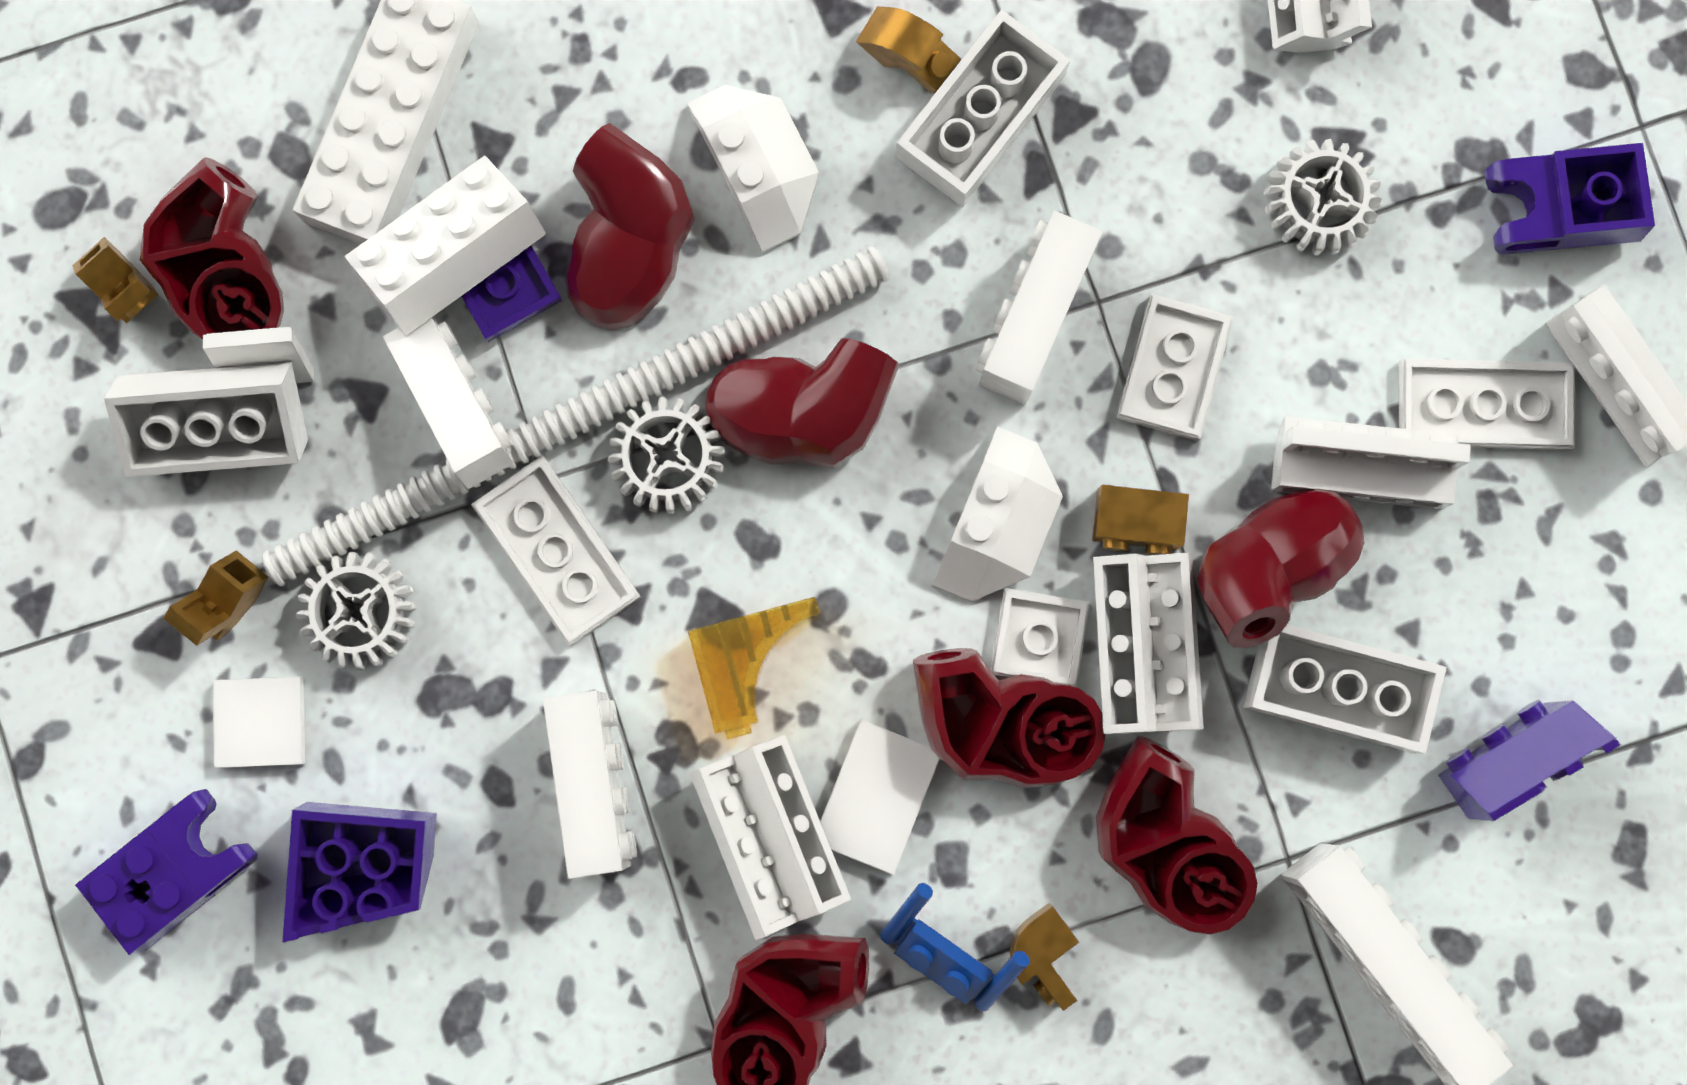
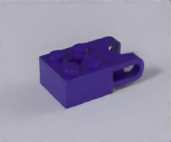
(1562, 202)
(175, 867)

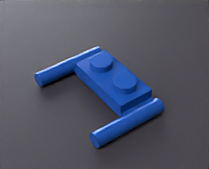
(943, 960)

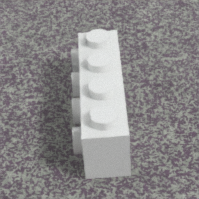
(450, 402)

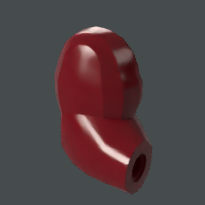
(632, 237)
(205, 260)
(801, 412)
(1278, 557)
(1005, 728)
(1167, 849)
(779, 1007)

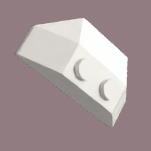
(759, 160)
(1001, 520)

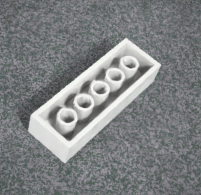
(386, 116)
(1396, 968)

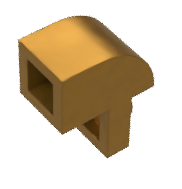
(908, 43)
(114, 281)
(220, 600)
(1044, 940)

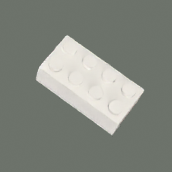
(982, 108)
(445, 245)
(1041, 303)
(207, 419)
(1346, 688)
(588, 783)

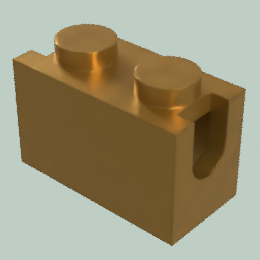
(1140, 519)

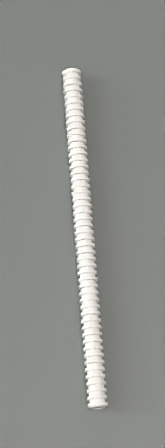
(581, 413)

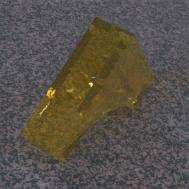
(732, 659)

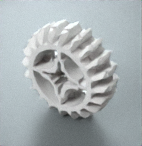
(1338, 201)
(657, 473)
(340, 623)

